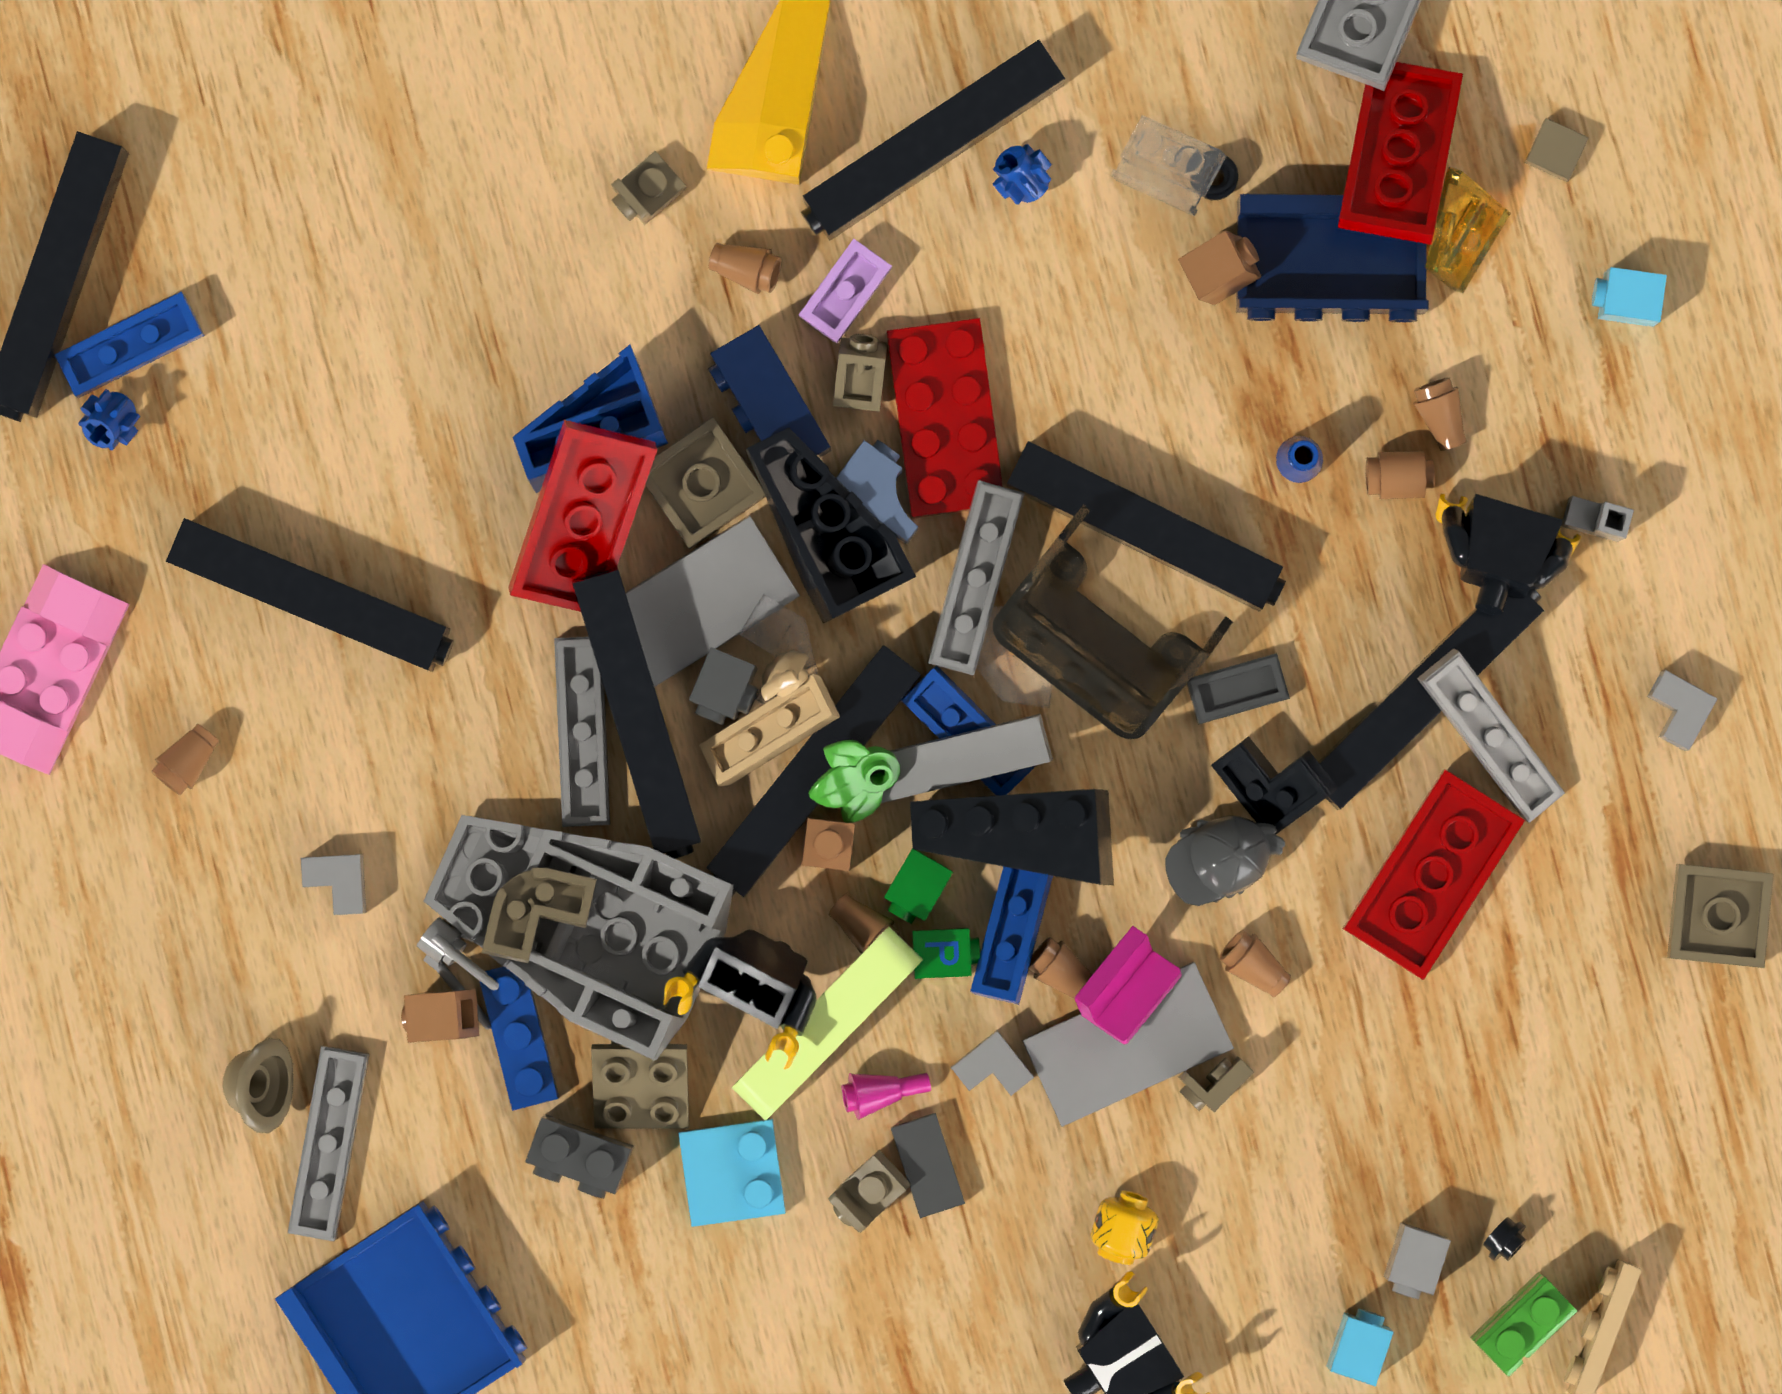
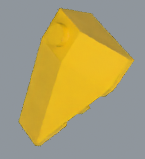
(771, 104)

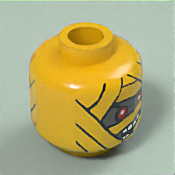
(1124, 1228)

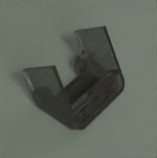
(1089, 651)

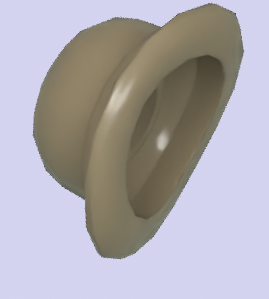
(260, 1085)

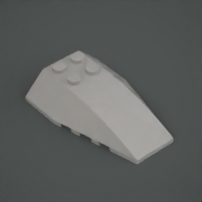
(639, 932)

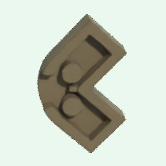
(533, 896)

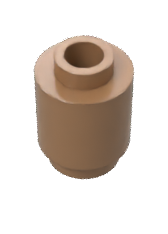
(1399, 475)

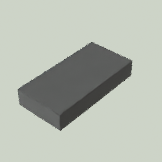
(1237, 688)
(927, 1165)

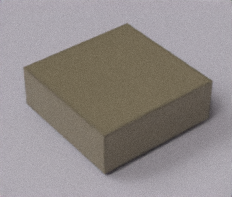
(1556, 150)

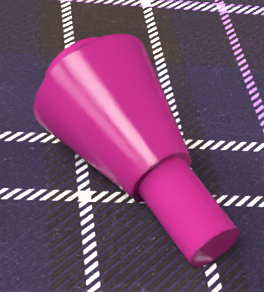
(871, 1093)

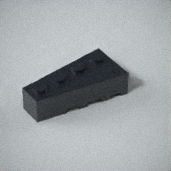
(1033, 832)

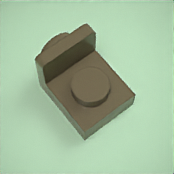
(647, 189)
(860, 372)
(1224, 1082)
(868, 1192)

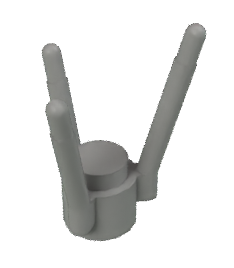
(444, 944)

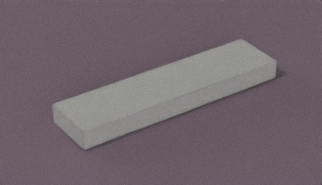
(975, 577)
(581, 734)
(1491, 735)
(969, 757)
(328, 1143)

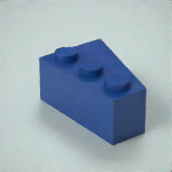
(607, 400)

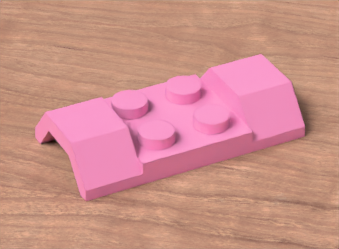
(52, 664)

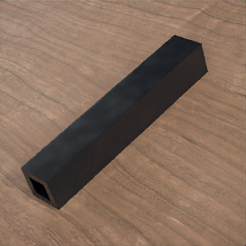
(932, 141)
(57, 273)
(1147, 527)
(310, 596)
(1410, 707)
(637, 712)
(788, 800)

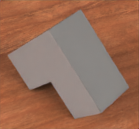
(1597, 519)
(1688, 705)
(345, 876)
(994, 1057)

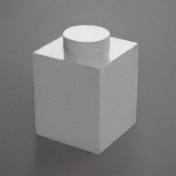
(1416, 1261)

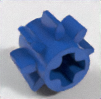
(1022, 174)
(109, 419)

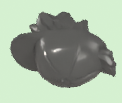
(1220, 858)

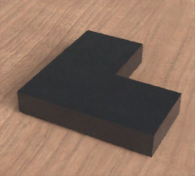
(1272, 795)

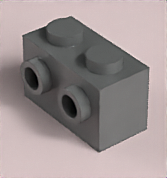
(724, 687)
(580, 1155)

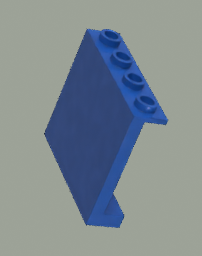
(403, 1315)

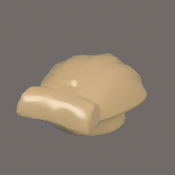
(784, 674)

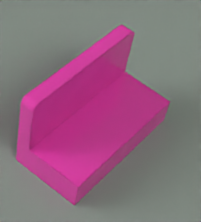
(1127, 987)

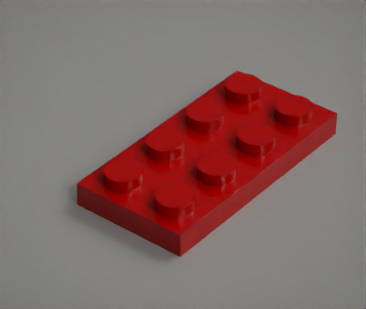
(1401, 154)
(944, 414)
(581, 512)
(1433, 874)

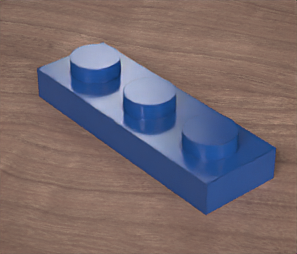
(129, 345)
(951, 712)
(1011, 935)
(519, 1040)

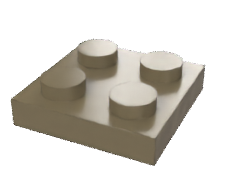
(702, 483)
(1720, 915)

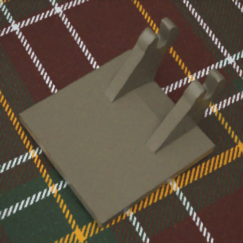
(639, 1090)

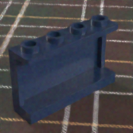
(1325, 269)

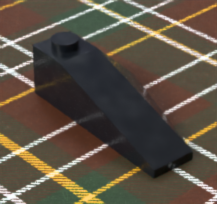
(831, 536)

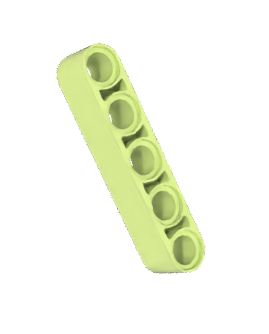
(833, 1019)

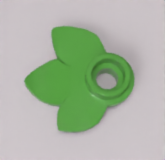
(850, 779)

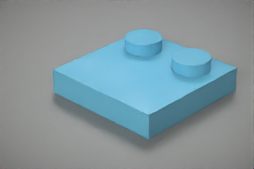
(732, 1172)

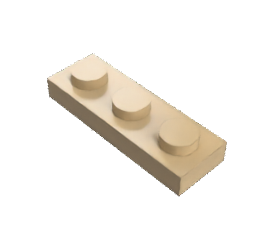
(769, 731)
(1602, 1328)

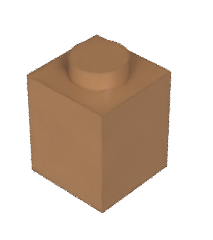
(1221, 267)
(828, 844)
(440, 1015)

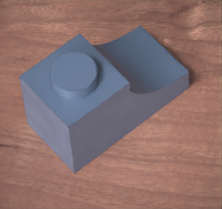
(873, 479)

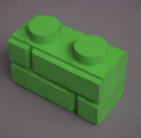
(1523, 1324)

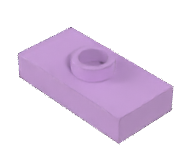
(845, 291)

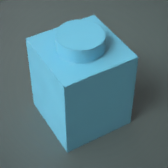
(1629, 296)
(1360, 1346)

